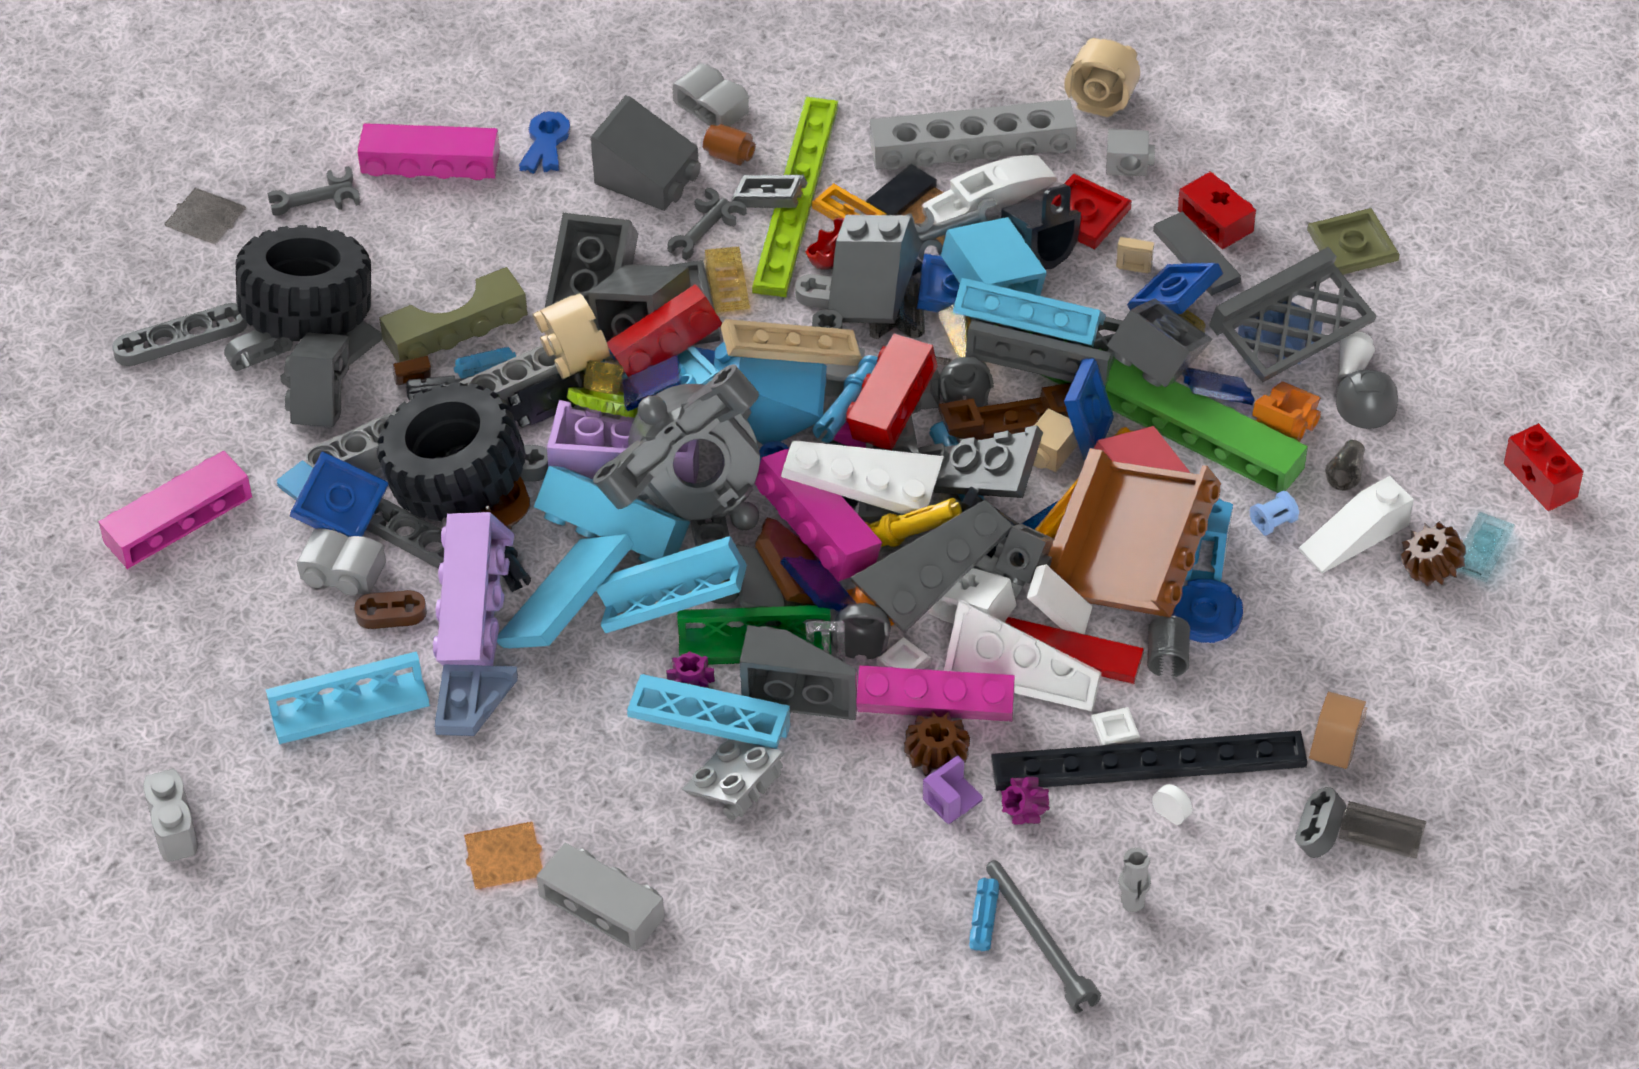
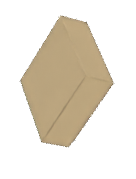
(1135, 255)

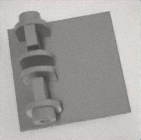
(736, 775)

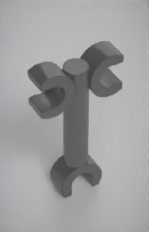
(338, 189)
(714, 211)
(929, 232)

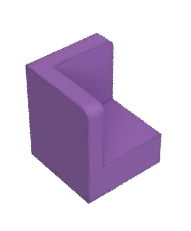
(949, 792)

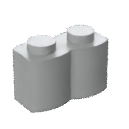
(711, 97)
(341, 562)
(170, 815)

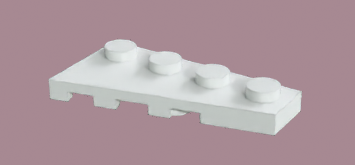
(872, 476)
(1042, 672)

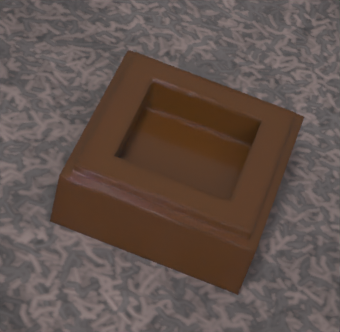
(411, 369)

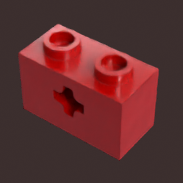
(1217, 210)
(1543, 467)

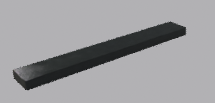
(1152, 760)

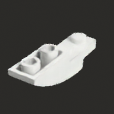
(1003, 180)

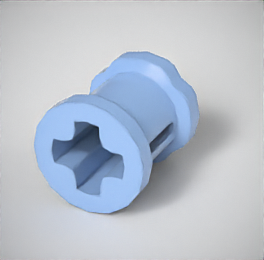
(1274, 512)

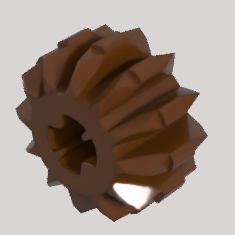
(1433, 554)
(935, 742)

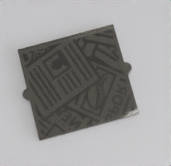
(205, 216)

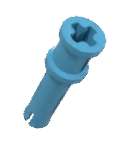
(836, 414)

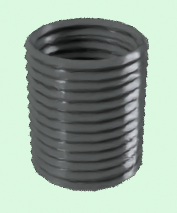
(1168, 637)

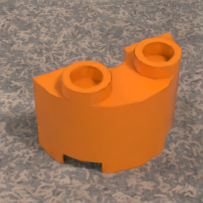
(1288, 410)

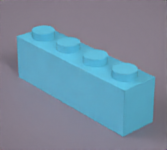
(580, 502)

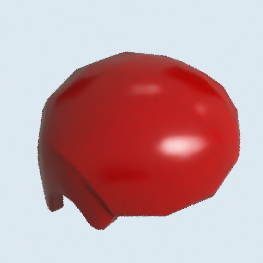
(822, 252)

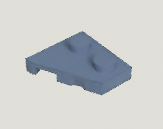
(470, 696)

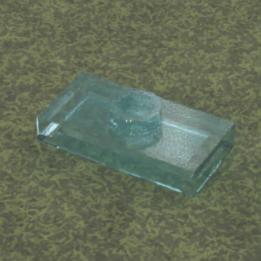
(1485, 545)

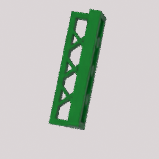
(725, 643)

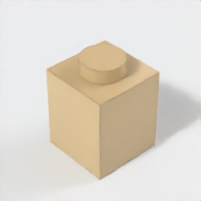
(1056, 442)

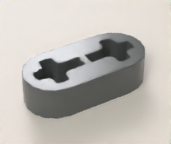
(254, 349)
(1320, 822)

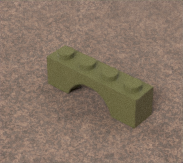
(418, 333)

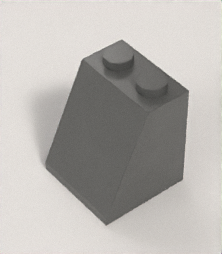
(642, 156)
(634, 294)

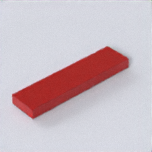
(1110, 657)

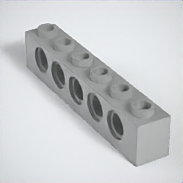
(973, 134)

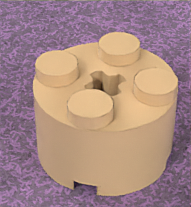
(1103, 77)
(571, 334)

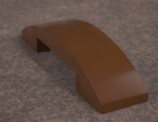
(967, 420)

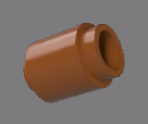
(729, 144)

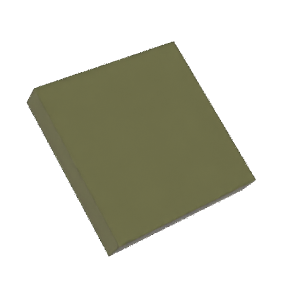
(1355, 240)

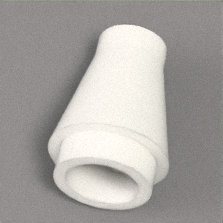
(1354, 353)

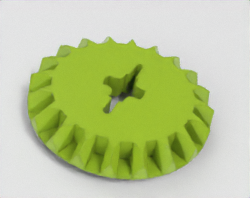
(600, 401)

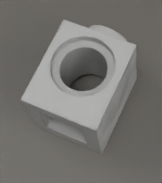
(1129, 152)

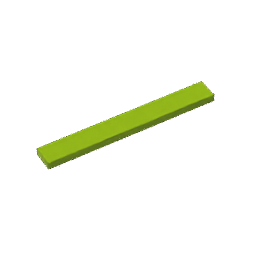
(789, 224)

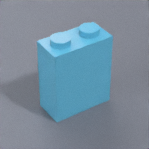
(993, 255)

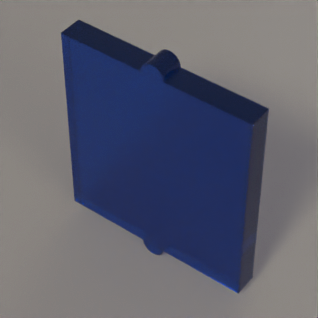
(651, 381)
(1218, 386)
(818, 583)

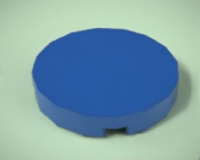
(1207, 621)

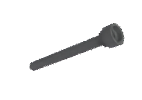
(1077, 987)

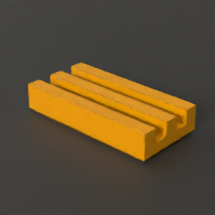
(834, 209)

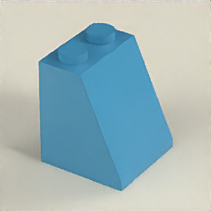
(788, 393)

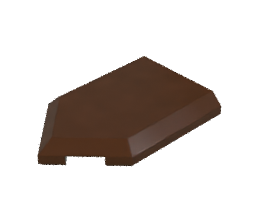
(775, 544)

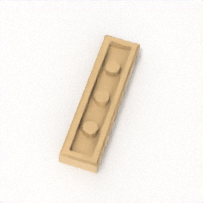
(790, 342)

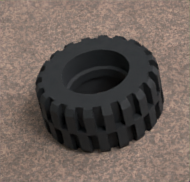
(303, 282)
(442, 421)

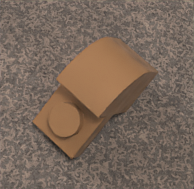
(1338, 730)

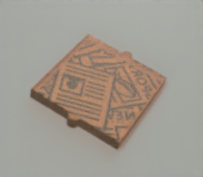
(503, 855)

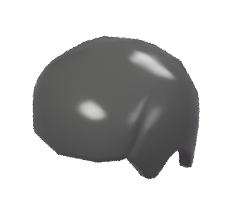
(966, 378)
(865, 630)

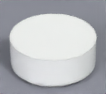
(1172, 804)

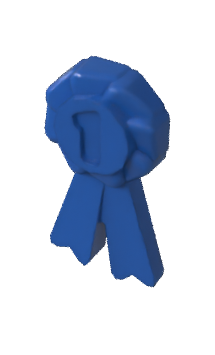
(547, 131)

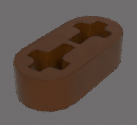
(390, 609)

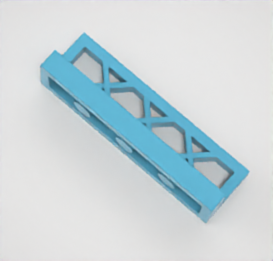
(1028, 312)
(669, 582)
(348, 702)
(709, 711)

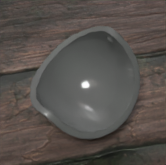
(1367, 399)

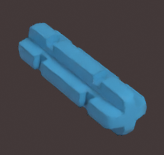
(477, 363)
(984, 914)

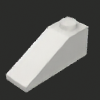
(1359, 525)

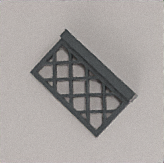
(1271, 296)
(1039, 352)

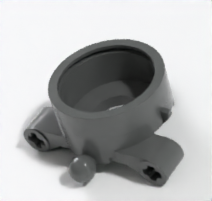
(671, 420)

